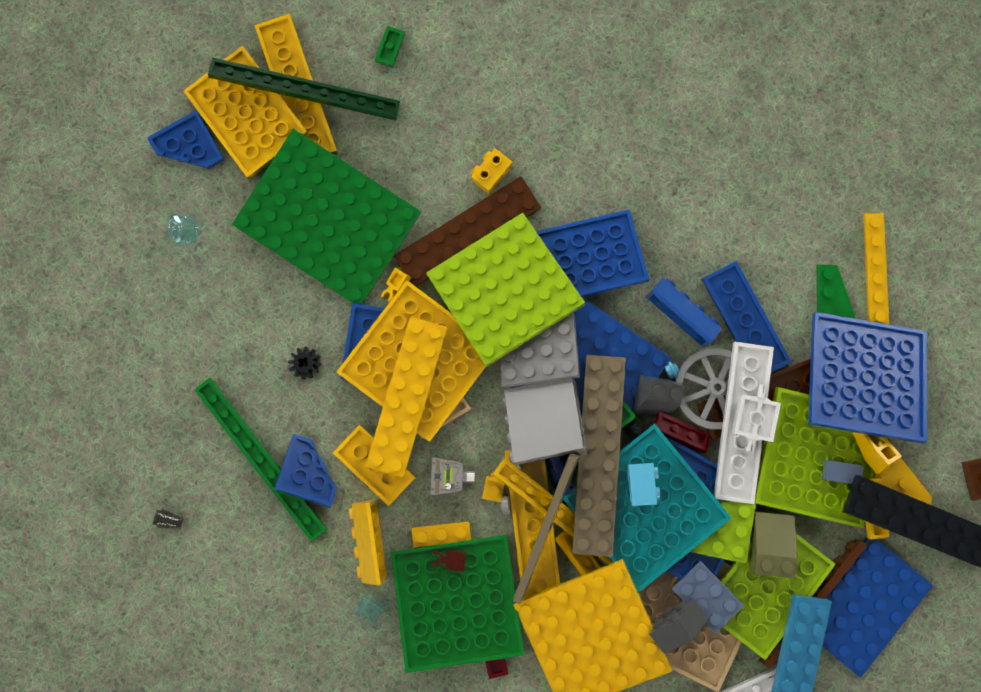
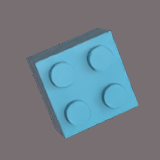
(642, 484)

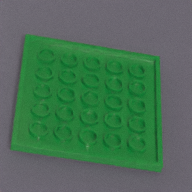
(455, 614)

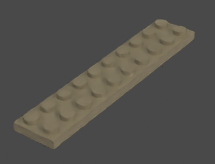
(599, 468)

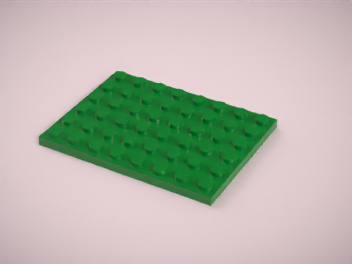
(326, 218)

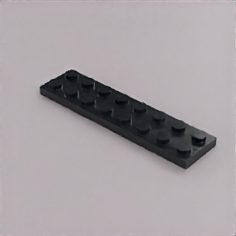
(914, 520)

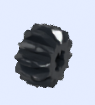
(303, 371)

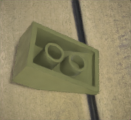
(773, 545)

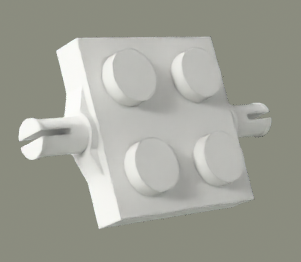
(756, 418)

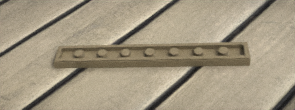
(546, 527)

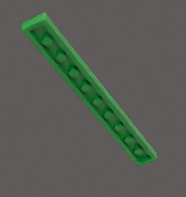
(258, 457)

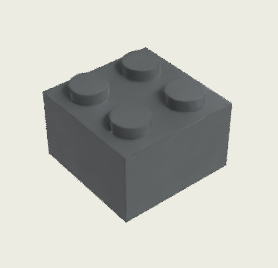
(678, 625)

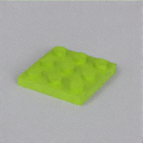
(732, 538)

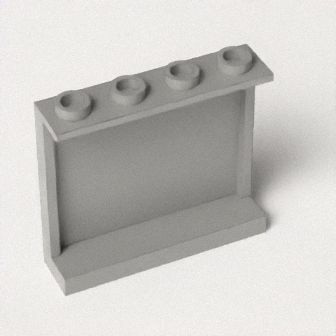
(544, 421)

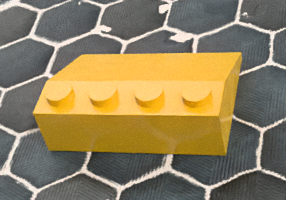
(369, 542)

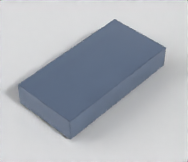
(841, 471)

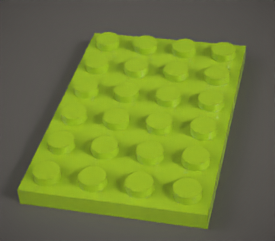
(768, 598)

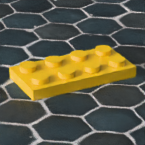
(354, 454)

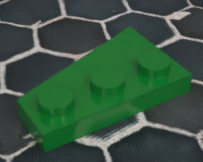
(831, 292)

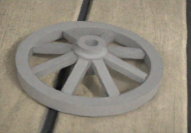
(708, 384)

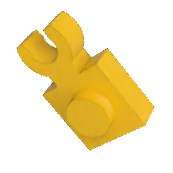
(394, 282)

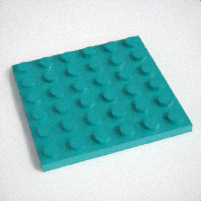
(660, 534)

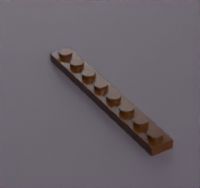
(842, 565)

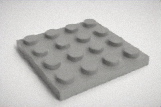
(544, 358)

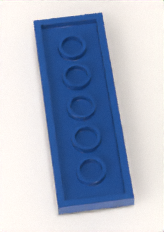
(743, 311)

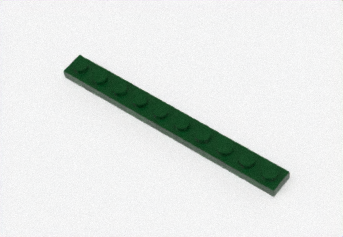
(303, 89)

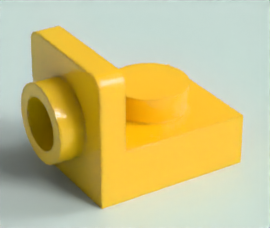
(493, 489)

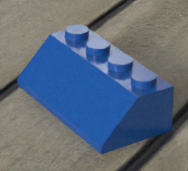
(684, 312)

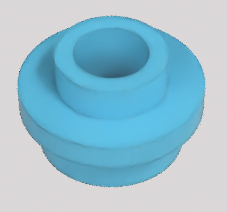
(671, 370)

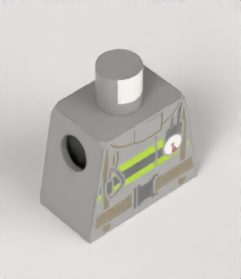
(449, 476)

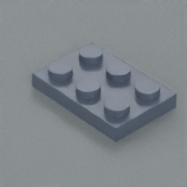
(709, 594)

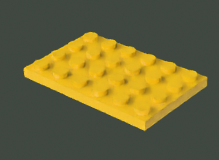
(243, 118)

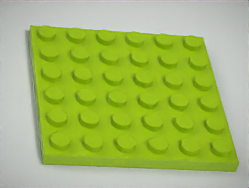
(505, 289)
(795, 460)

